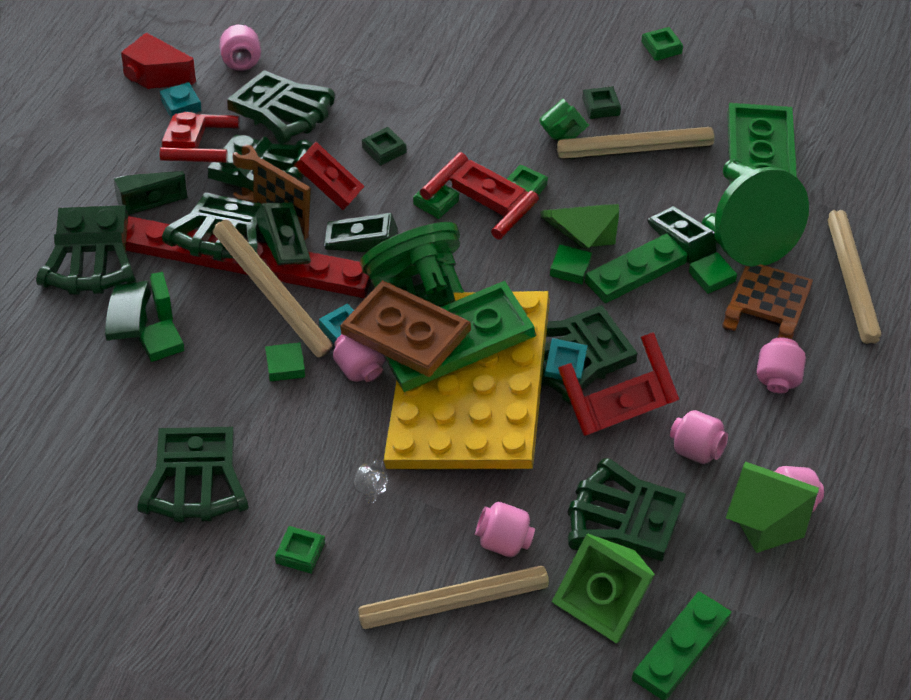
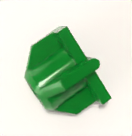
(563, 121)

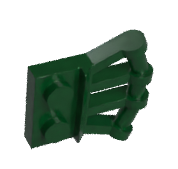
(274, 98)
(279, 155)
(205, 215)
(88, 230)
(606, 347)
(187, 453)
(649, 514)

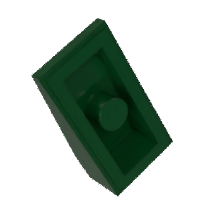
(149, 190)
(687, 232)
(282, 233)
(359, 233)

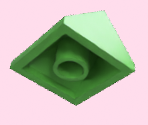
(586, 225)
(771, 507)
(604, 586)

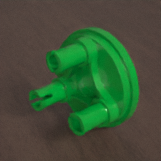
(759, 214)
(419, 251)

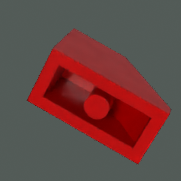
(157, 63)

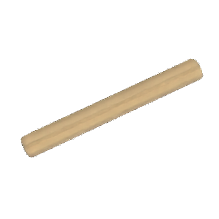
(635, 142)
(854, 277)
(272, 288)
(453, 597)

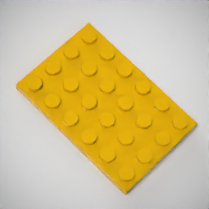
(478, 413)

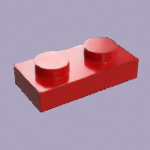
(329, 175)

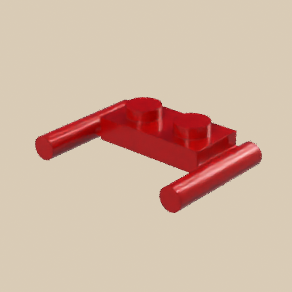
(185, 134)
(484, 188)
(624, 399)

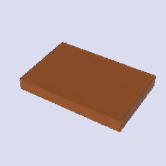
(405, 328)

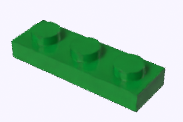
(636, 268)
(681, 646)

